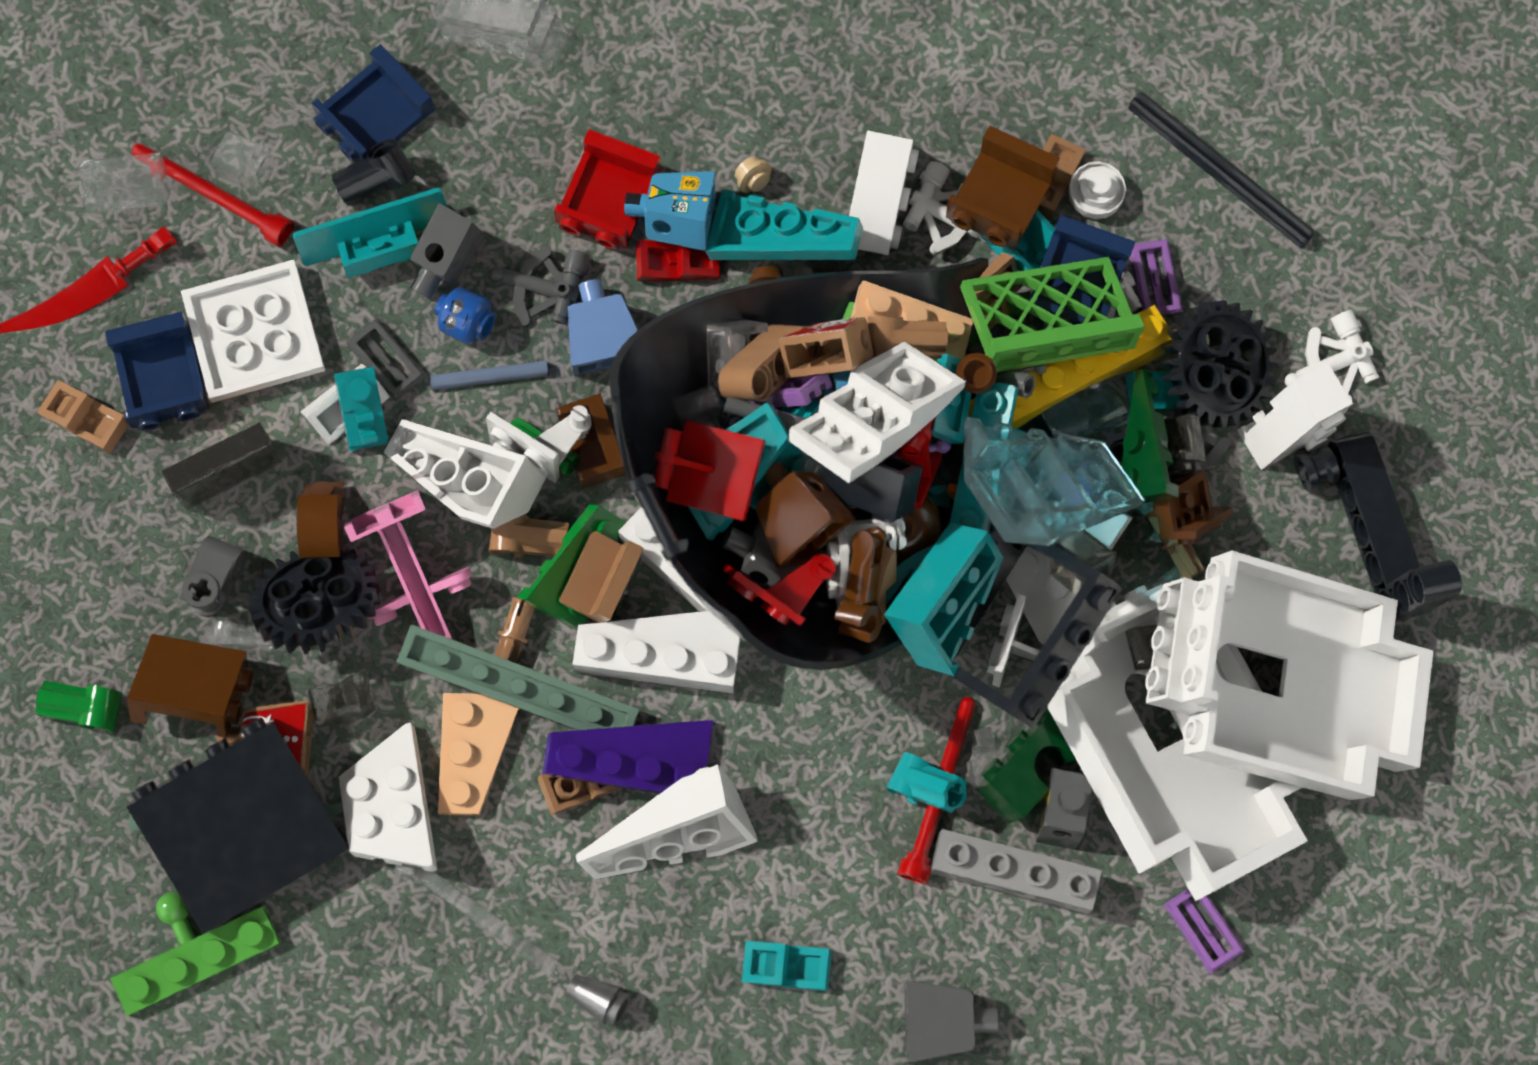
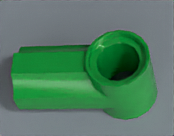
(86, 706)

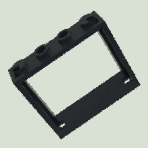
(1063, 645)

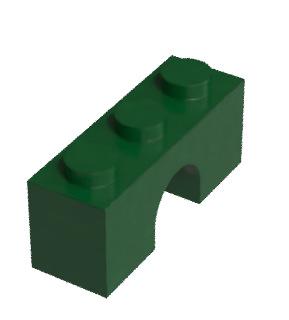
(1012, 782)

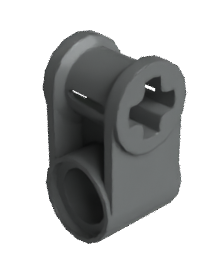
(214, 569)

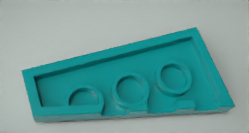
(771, 231)

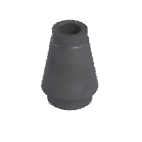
(598, 998)

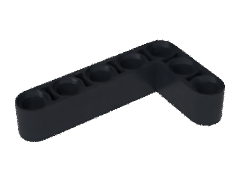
(1383, 533)

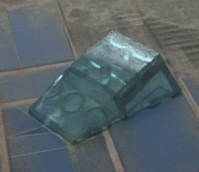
(1043, 485)

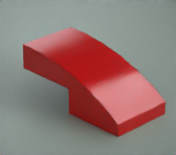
(670, 262)

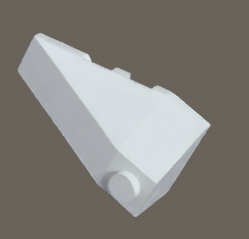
(467, 475)
(684, 818)

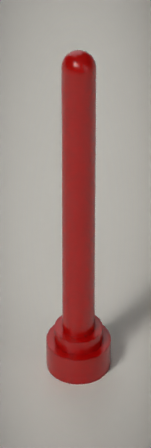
(274, 227)
(917, 861)

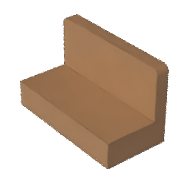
(600, 576)

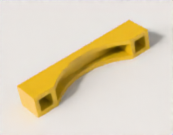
(1074, 375)

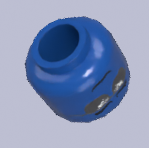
(465, 315)

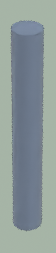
(489, 375)

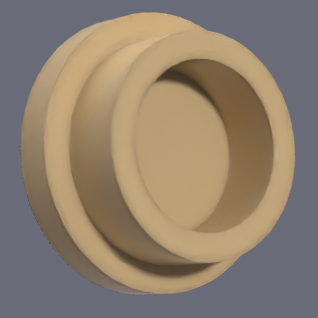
(753, 174)

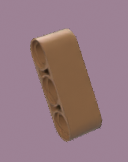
(758, 367)

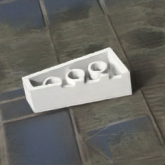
(667, 650)

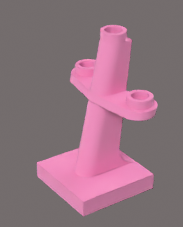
(418, 592)

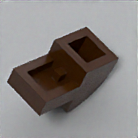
(320, 519)

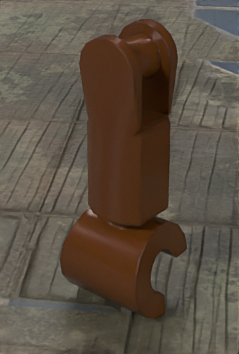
(857, 615)

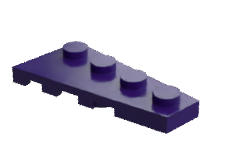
(630, 756)

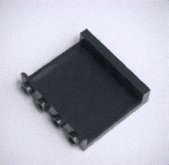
(236, 824)

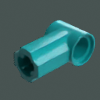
(927, 784)

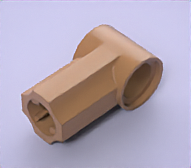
(924, 335)
(528, 537)

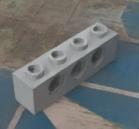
(1015, 871)

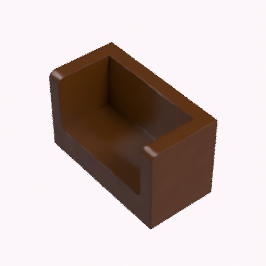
(599, 449)

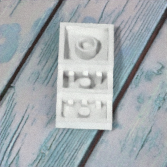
(876, 411)

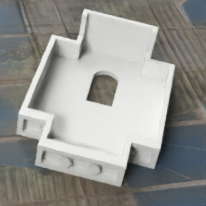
(1345, 688)
(1161, 802)

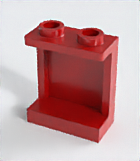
(599, 190)

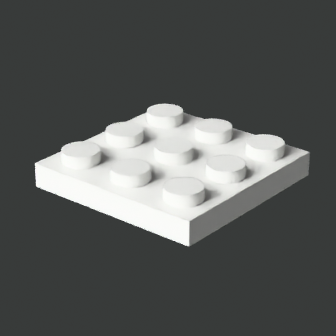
(253, 331)

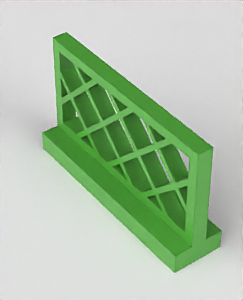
(1066, 340)

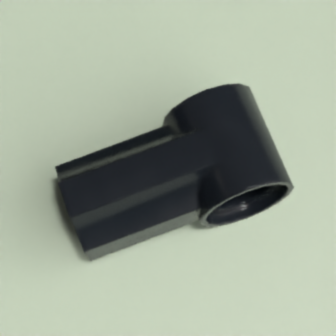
(381, 168)

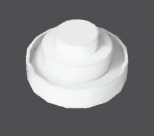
(1096, 190)

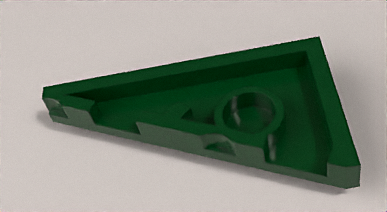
(1145, 443)

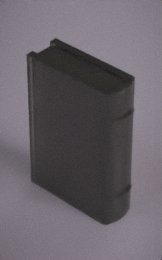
(222, 466)

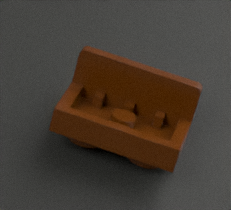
(1191, 512)

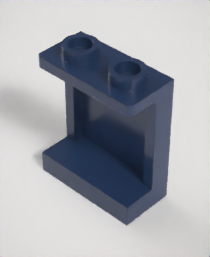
(373, 106)
(1078, 242)
(158, 371)

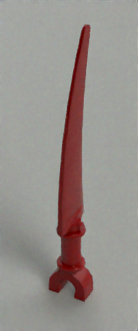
(92, 288)

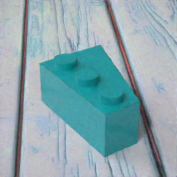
(942, 596)

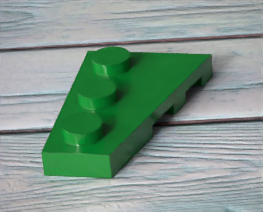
(555, 573)

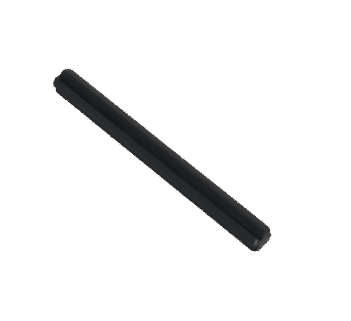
(1221, 169)

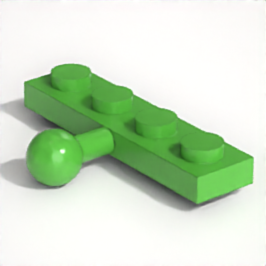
(194, 957)

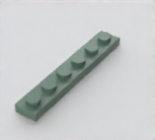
(511, 682)

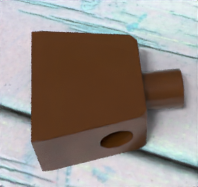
(799, 514)

